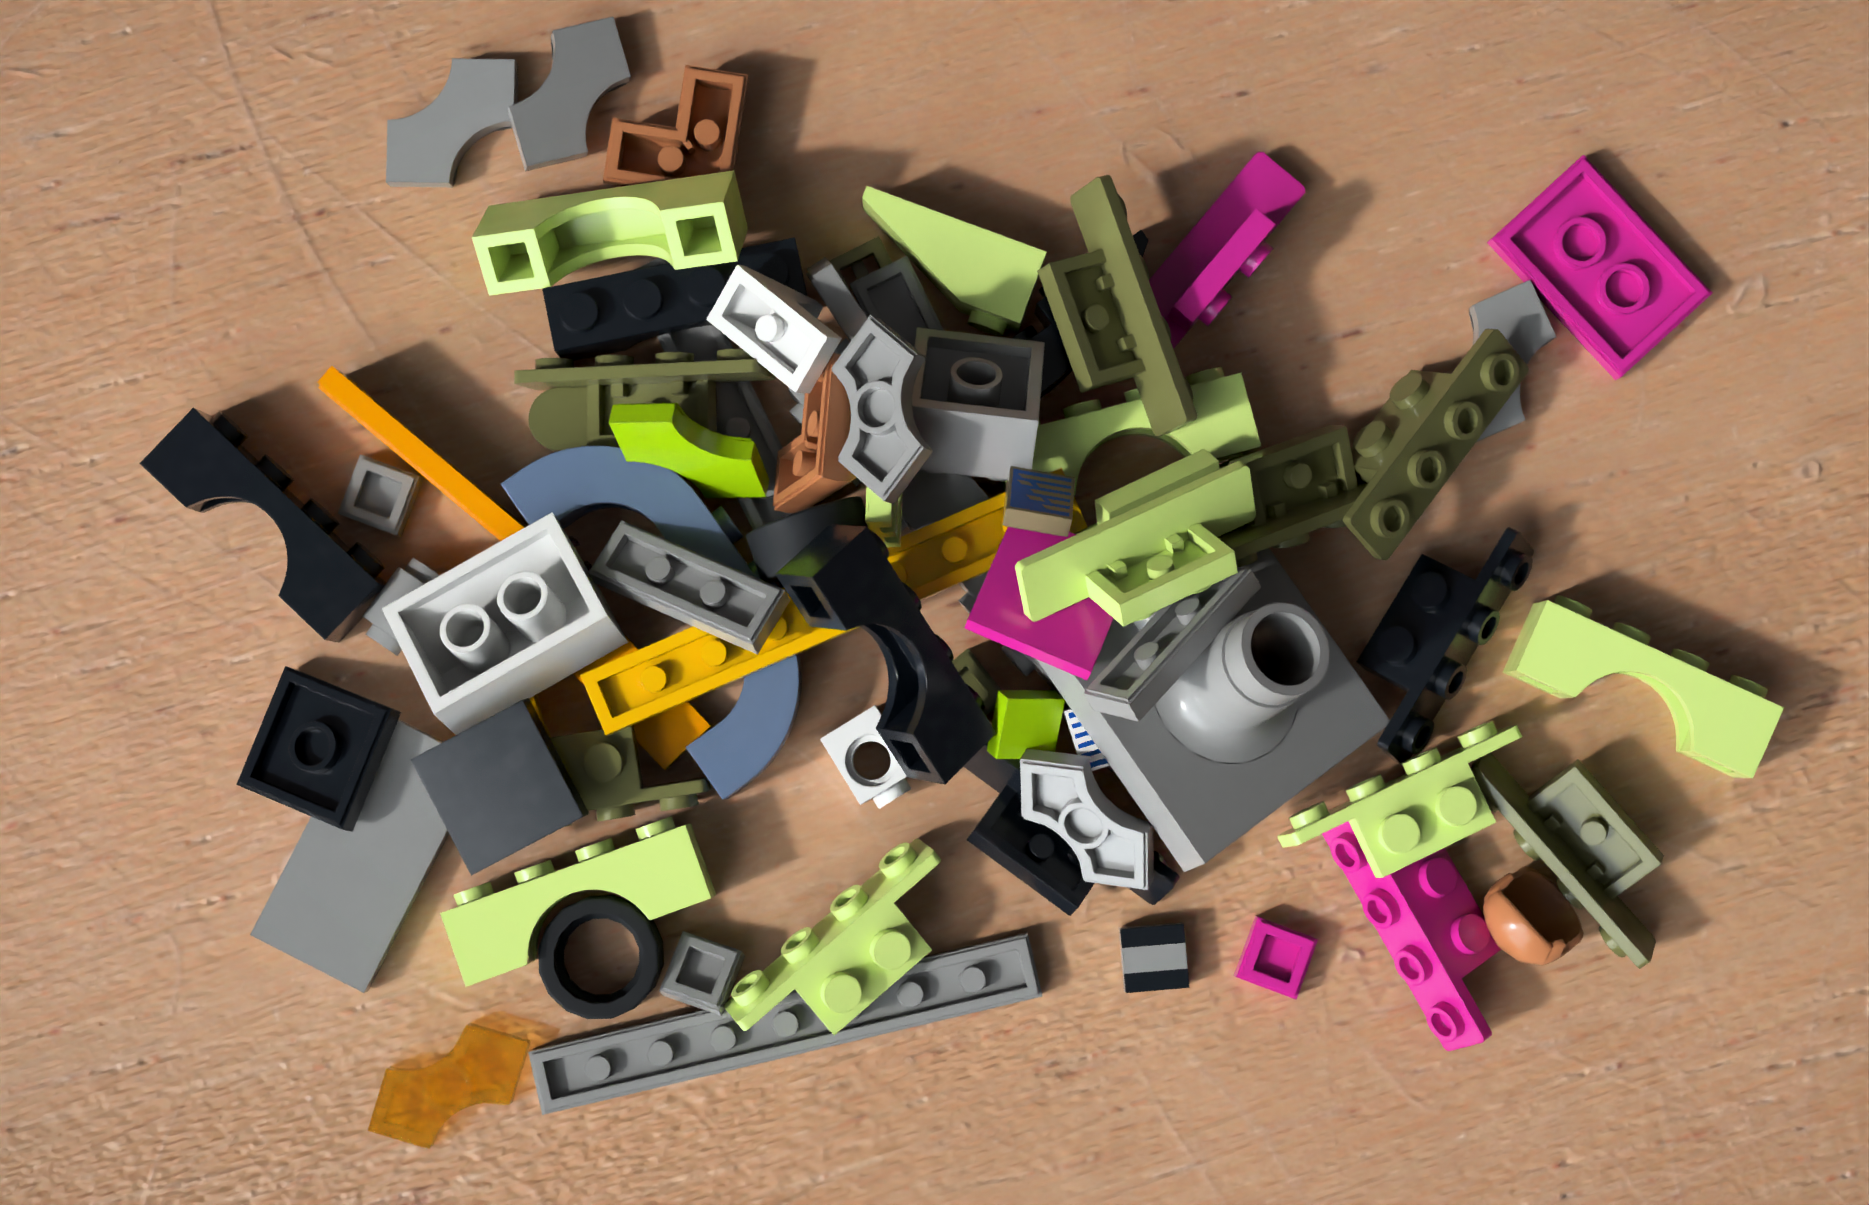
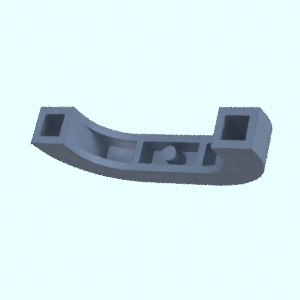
(600, 478)

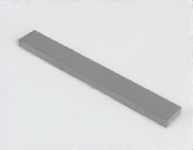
(710, 1044)

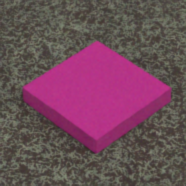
(1064, 639)

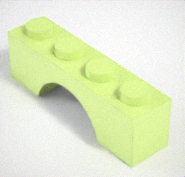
(546, 238)
(1222, 425)
(1713, 718)
(502, 929)

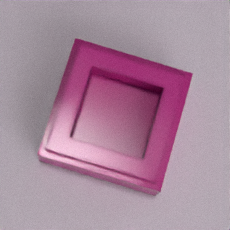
(1275, 957)

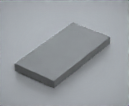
(353, 890)

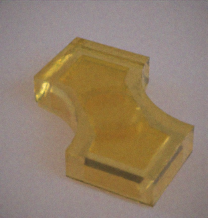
(476, 1071)

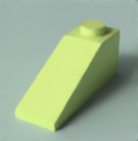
(969, 265)

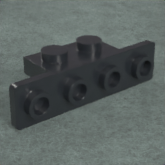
(1434, 633)
(1032, 849)

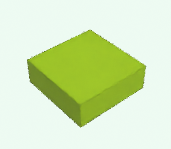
(1025, 722)

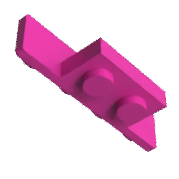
(1222, 244)
(1429, 931)

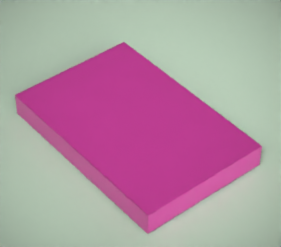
(1600, 267)

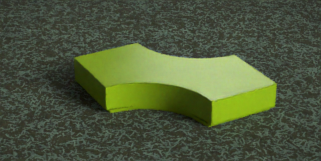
(670, 439)

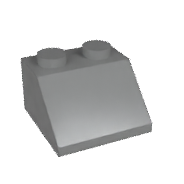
(977, 402)

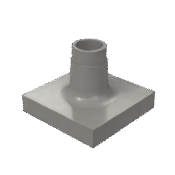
(1239, 727)

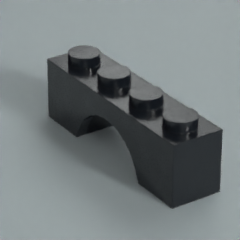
(643, 303)
(210, 468)
(930, 713)

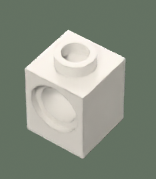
(842, 745)

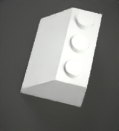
(503, 625)

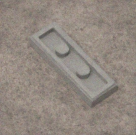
(689, 587)
(1168, 647)

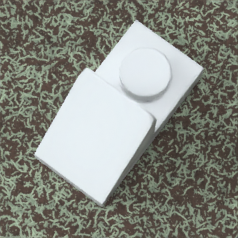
(775, 327)

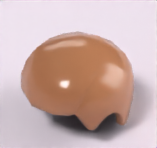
(1531, 918)

